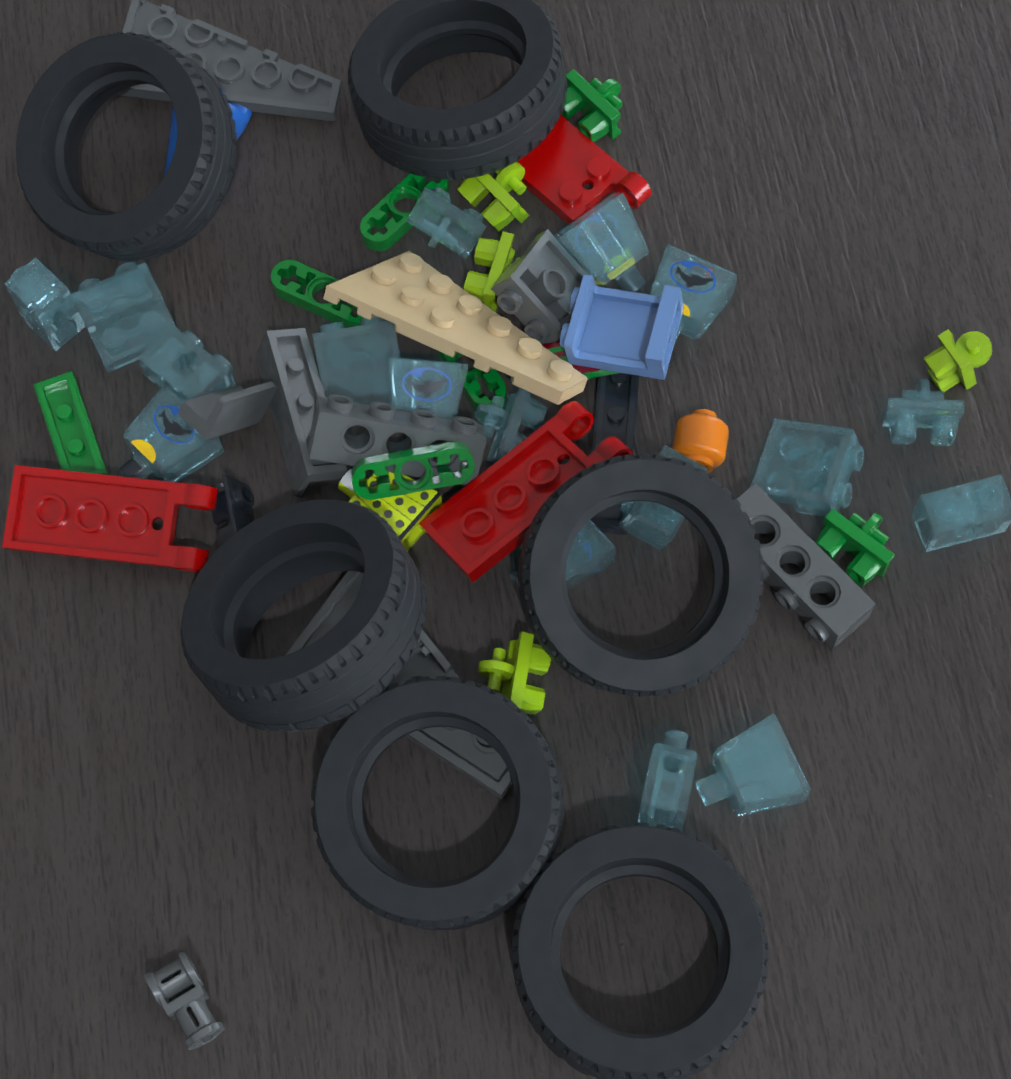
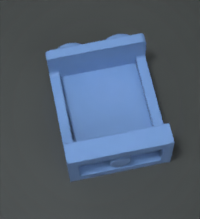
(622, 329)

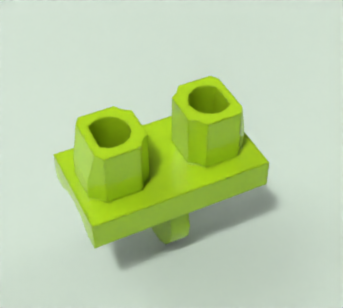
(504, 206)
(495, 255)
(955, 362)
(521, 658)

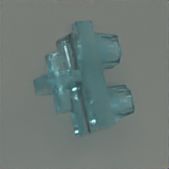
(446, 222)
(518, 410)
(923, 410)

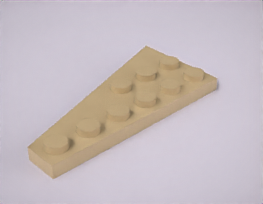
(451, 320)

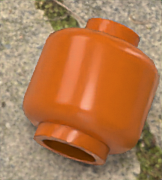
(702, 438)

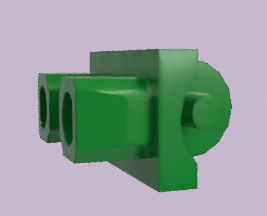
(597, 102)
(859, 540)

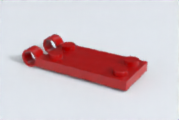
(570, 160)
(498, 506)
(102, 517)

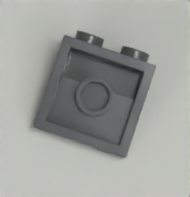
(540, 288)

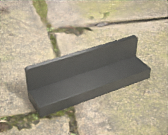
(290, 364)

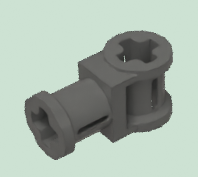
(180, 993)

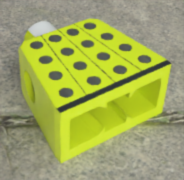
(400, 511)

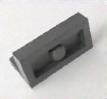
(227, 409)

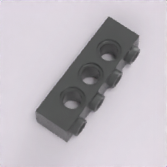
(338, 413)
(818, 573)

